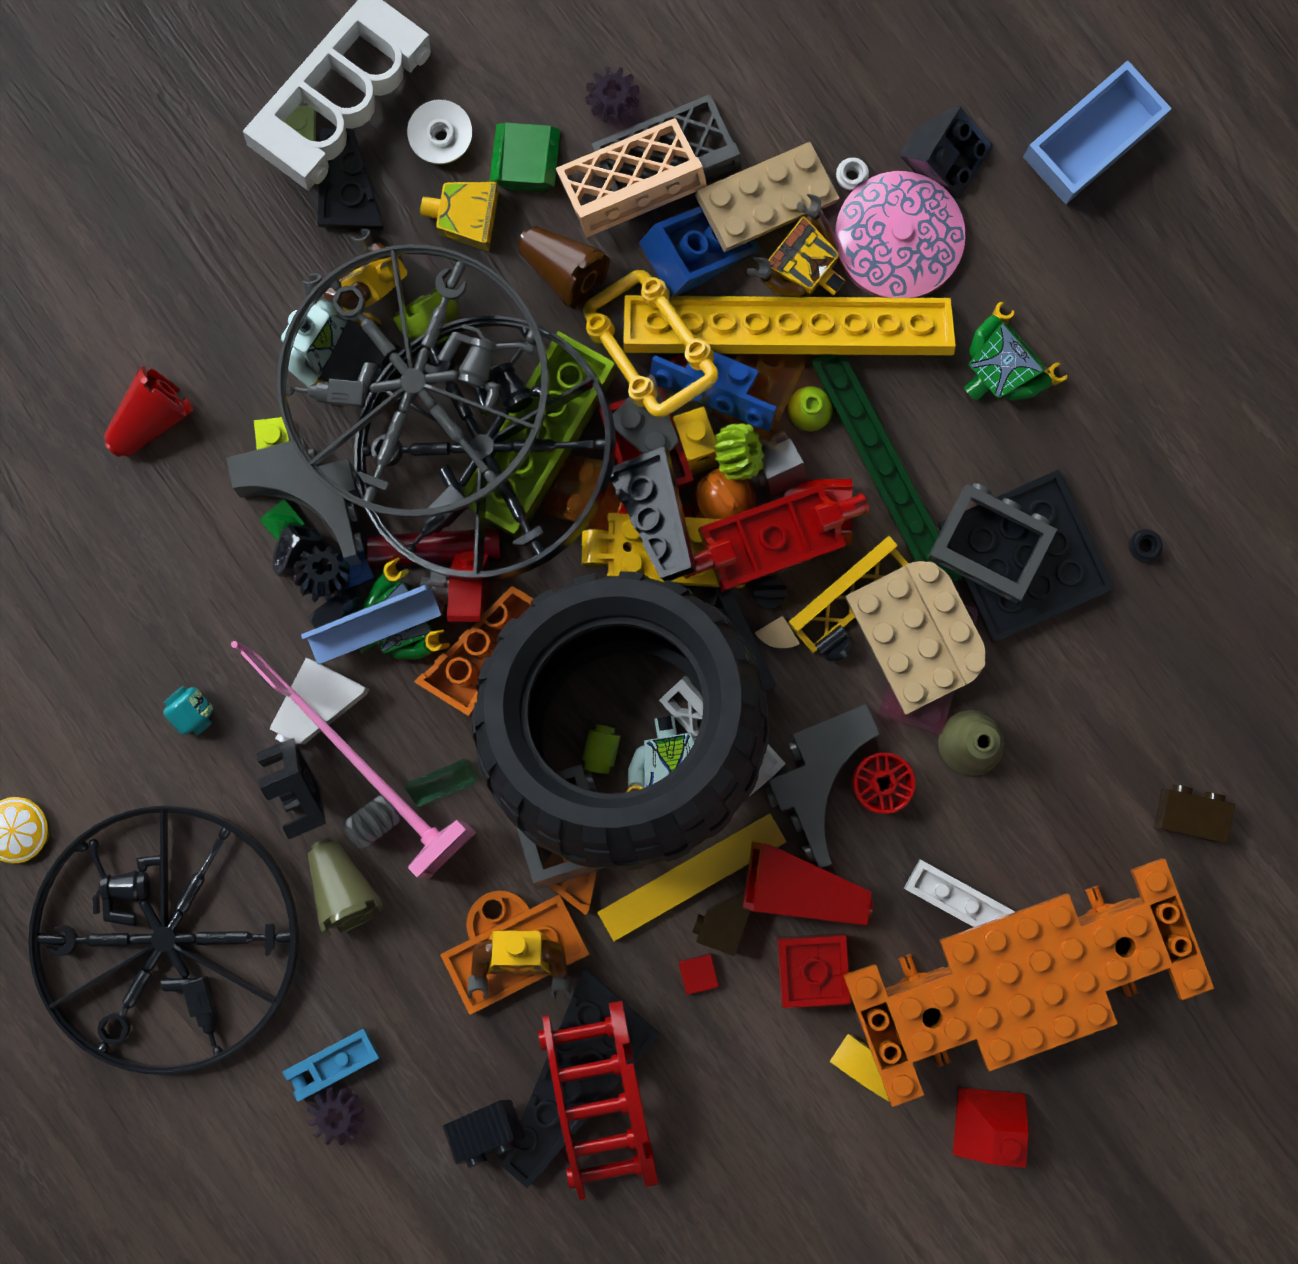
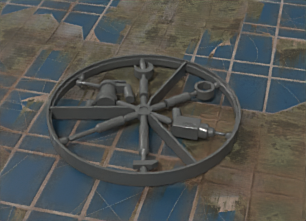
(473, 371)

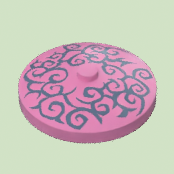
(899, 235)

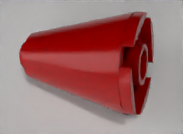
(145, 413)

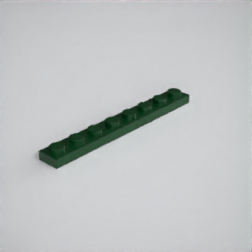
(878, 456)

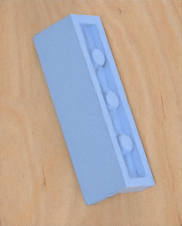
(373, 623)

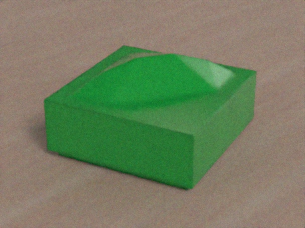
(279, 518)

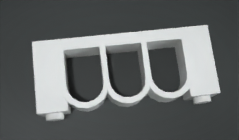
(307, 159)

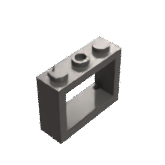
(977, 572)
(546, 877)

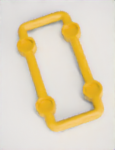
(642, 388)

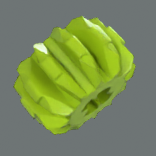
(739, 451)

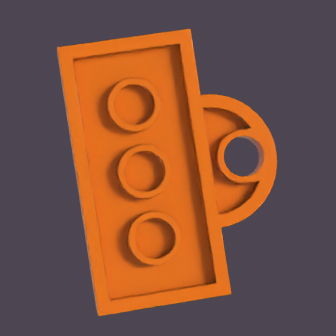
(548, 917)

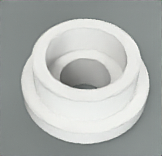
(851, 164)

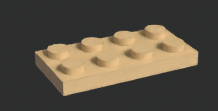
(765, 196)

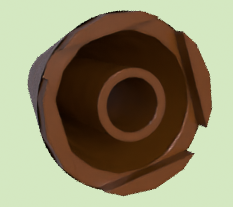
(564, 264)

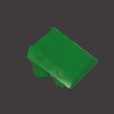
(525, 157)

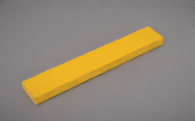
(688, 878)

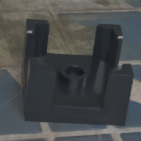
(294, 786)

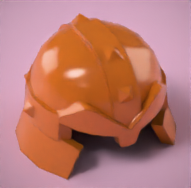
(722, 497)

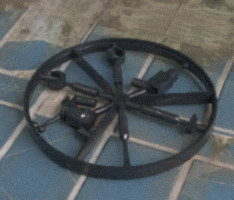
(516, 397)
(134, 887)

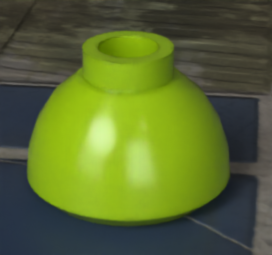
(810, 408)

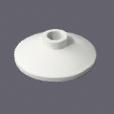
(437, 117)

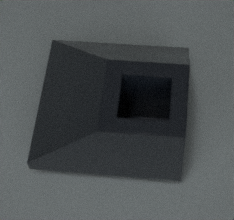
(947, 150)

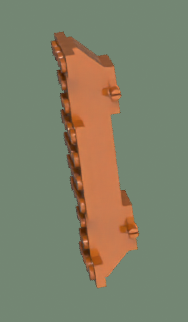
(1027, 980)

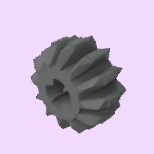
(371, 822)

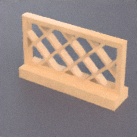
(640, 194)

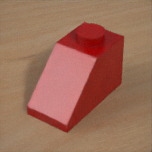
(465, 597)

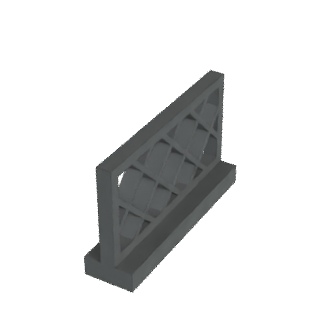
(714, 162)

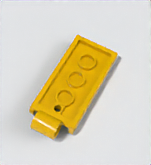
(606, 549)

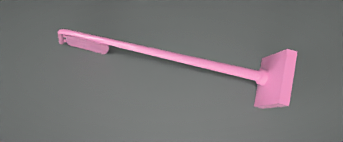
(438, 845)

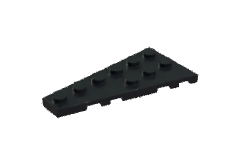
(541, 1117)

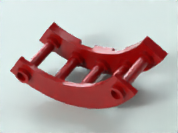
(627, 1102)

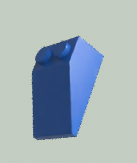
(689, 253)

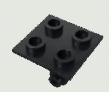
(351, 353)

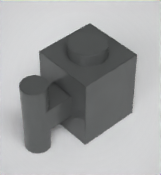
(781, 465)

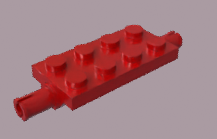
(774, 536)

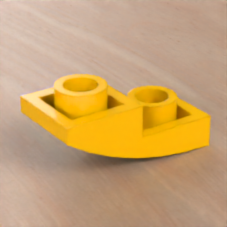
(857, 1062)

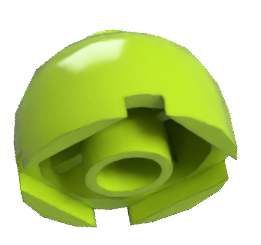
(420, 313)

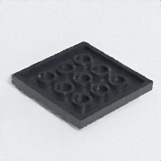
(1066, 576)

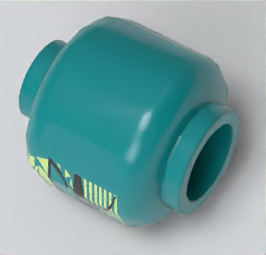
(188, 711)

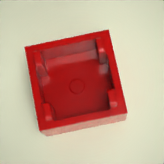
(812, 970)

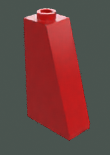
(797, 888)

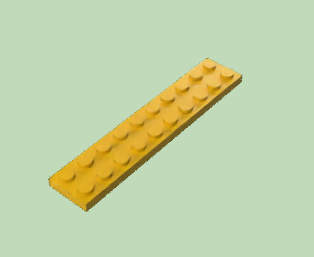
(795, 325)

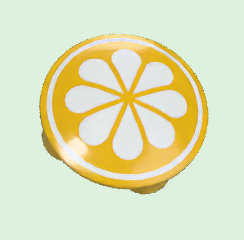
(21, 830)

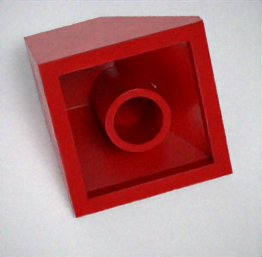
(991, 1127)

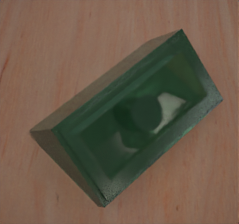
(441, 782)

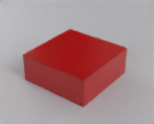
(698, 974)

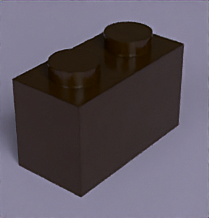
(1194, 815)

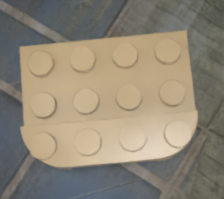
(919, 633)

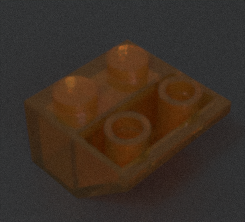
(574, 489)

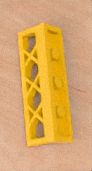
(834, 592)

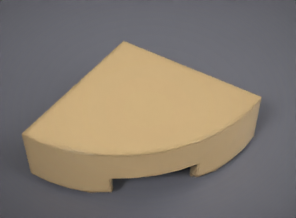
(777, 635)

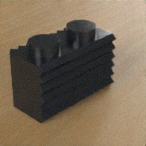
(483, 1132)

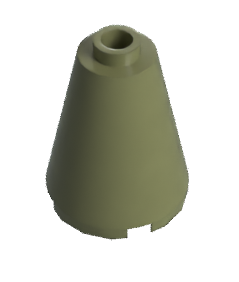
(960, 747)
(340, 889)

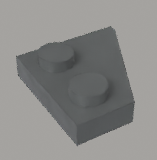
(643, 429)

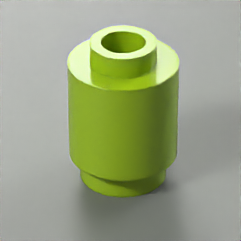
(600, 749)

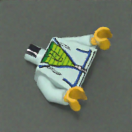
(317, 340)
(659, 755)

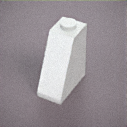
(324, 692)

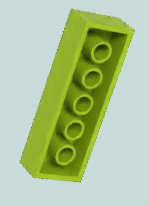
(562, 425)

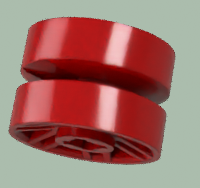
(898, 777)

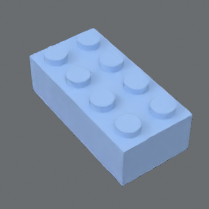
(1096, 132)

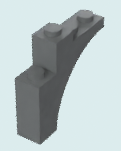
(283, 474)
(806, 788)

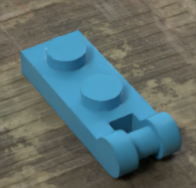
(332, 1063)

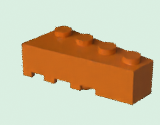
(457, 671)

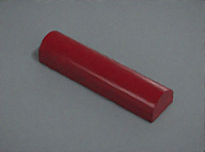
(437, 549)

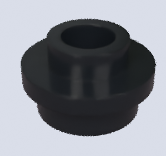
(1154, 541)

